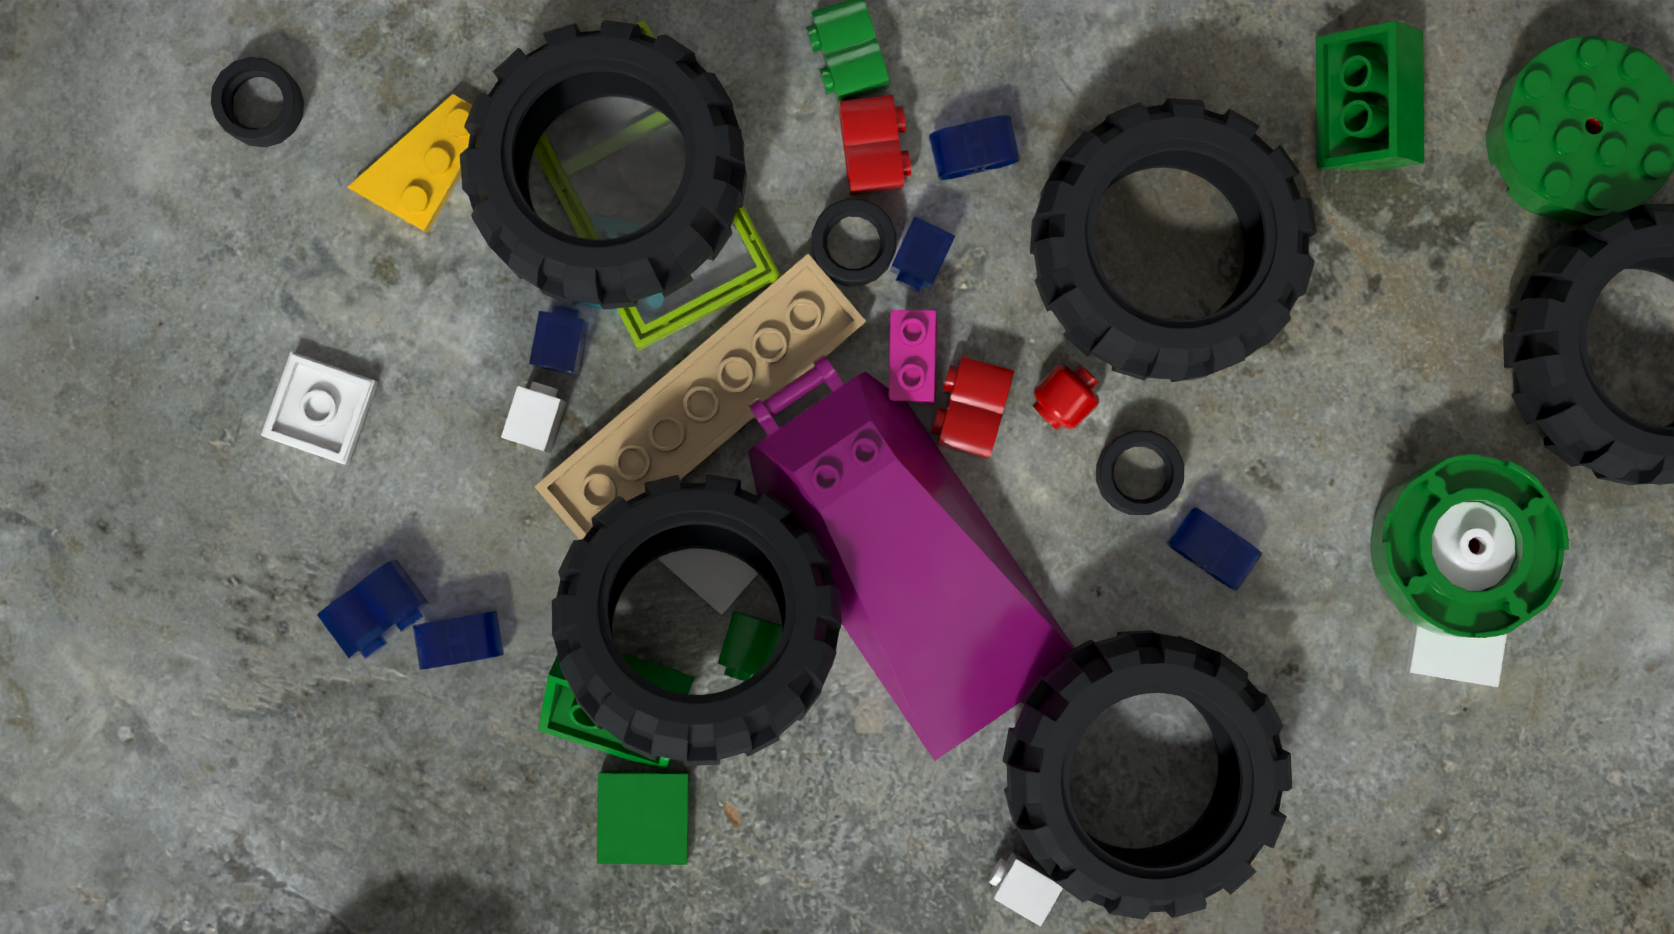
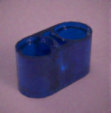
(974, 147)
(1214, 548)
(458, 640)

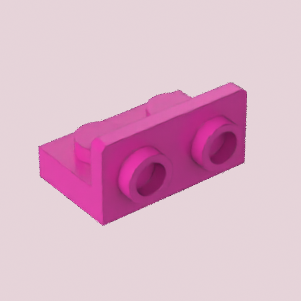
(913, 356)

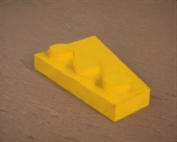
(420, 168)

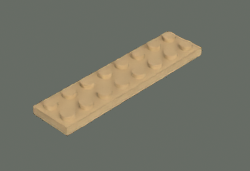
(705, 395)

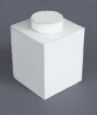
(534, 417)
(1024, 888)

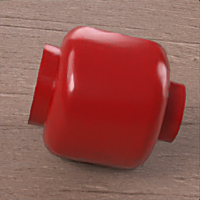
(1066, 396)

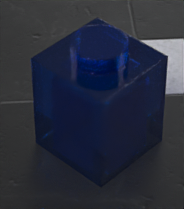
(921, 255)
(559, 341)

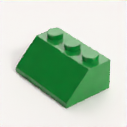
(1370, 98)
(566, 719)

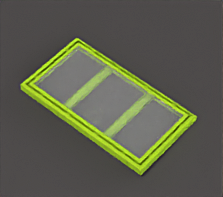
(615, 173)

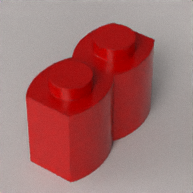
(873, 144)
(973, 407)

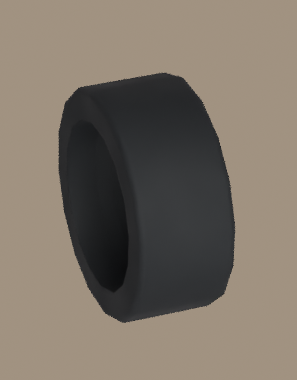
(237, 74)
(869, 212)
(1172, 462)

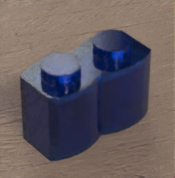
(373, 610)

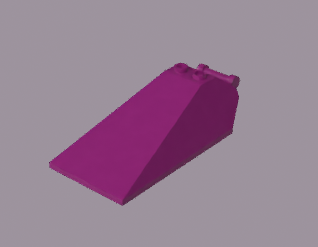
(913, 556)

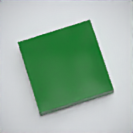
(643, 818)

